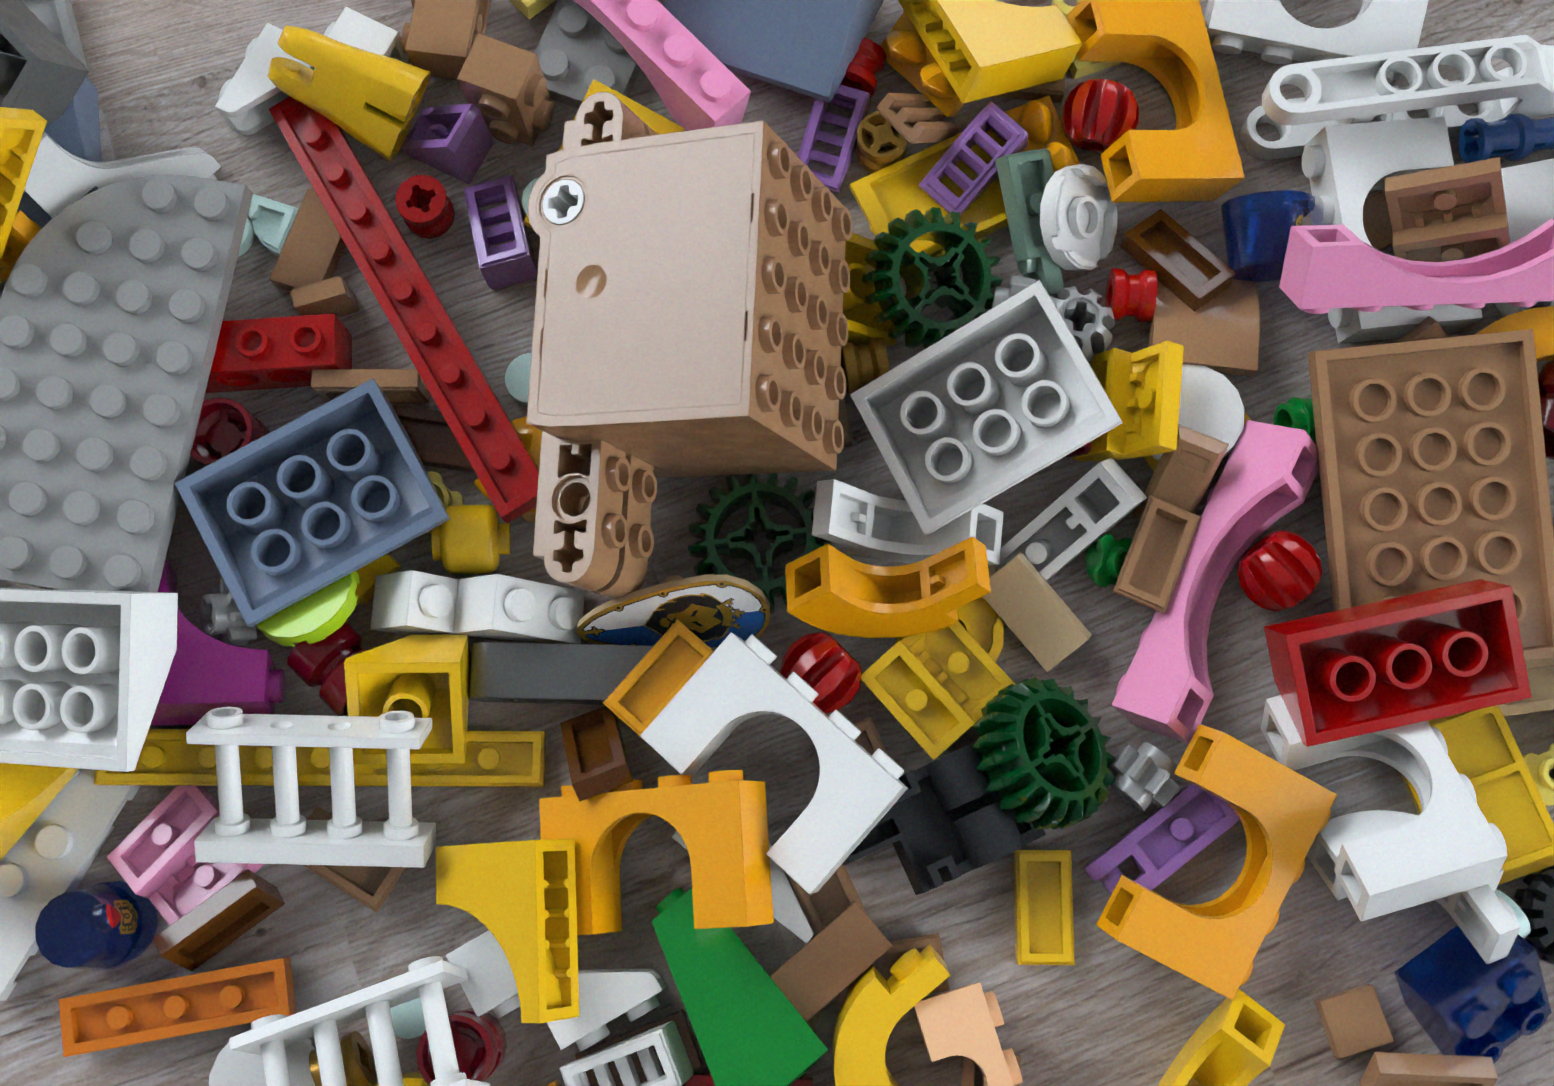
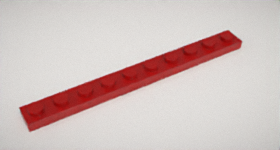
(413, 309)

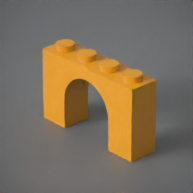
(1173, 45)
(718, 821)
(1280, 821)

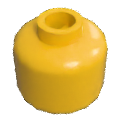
(471, 540)

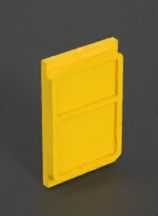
(896, 192)
(1504, 789)

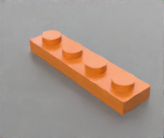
(176, 1006)

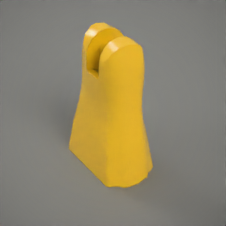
(354, 88)

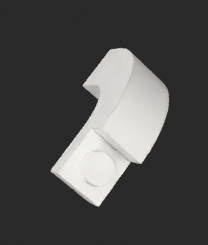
(888, 529)
(1478, 912)

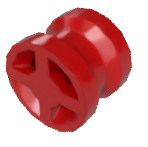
(866, 63)
(431, 218)
(1132, 294)

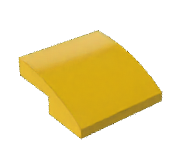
(1145, 396)
(936, 684)

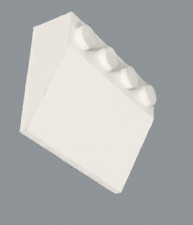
(985, 408)
(82, 674)

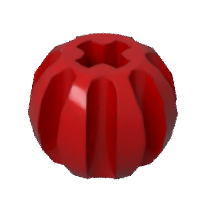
(1098, 114)
(1279, 571)
(825, 668)

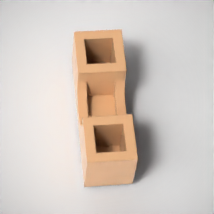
(964, 1025)

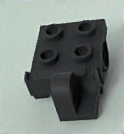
(947, 822)

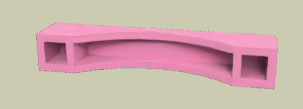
(681, 69)
(1337, 270)
(1261, 482)

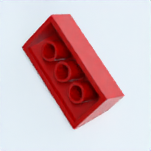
(1399, 661)

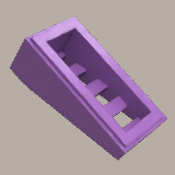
(847, 98)
(989, 118)
(507, 262)

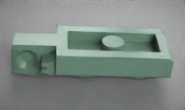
(1022, 188)

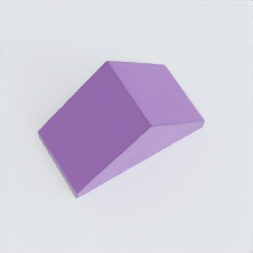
(450, 140)

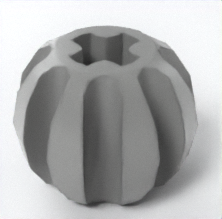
(1091, 319)

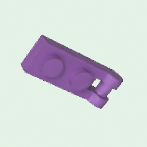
(1165, 839)

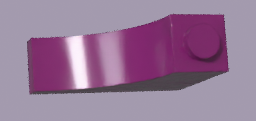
(213, 674)

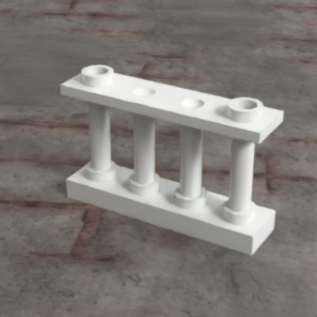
(291, 837)
(424, 980)

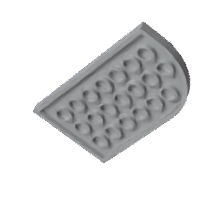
(108, 376)

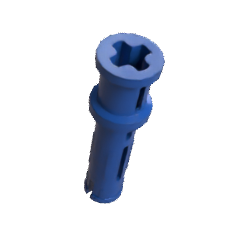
(1508, 138)

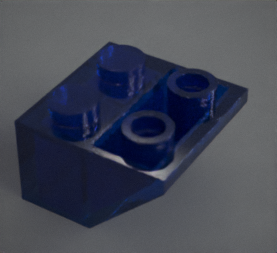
(1474, 1004)

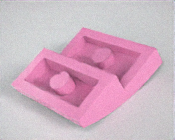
(160, 855)

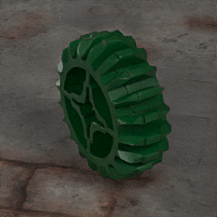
(897, 258)
(754, 496)
(1044, 754)

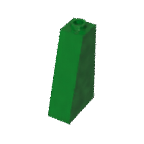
(734, 1006)

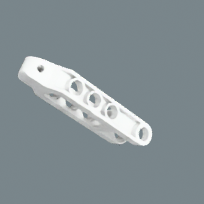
(1357, 90)

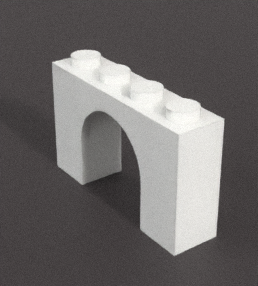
(1280, 38)
(1342, 170)
(852, 784)
(1427, 859)

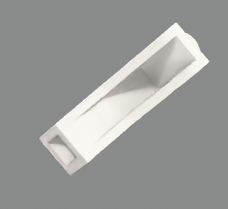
(250, 93)
(63, 178)
(476, 606)
(602, 992)

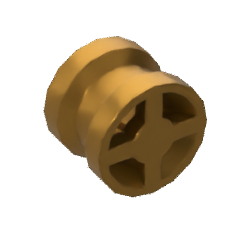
(871, 136)
(864, 363)
(357, 1062)

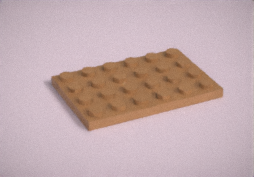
(1436, 472)

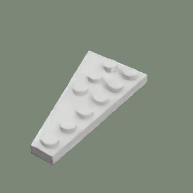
(53, 861)

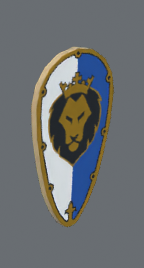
(704, 603)

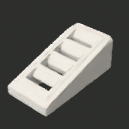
(669, 1050)

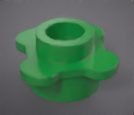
(1106, 559)

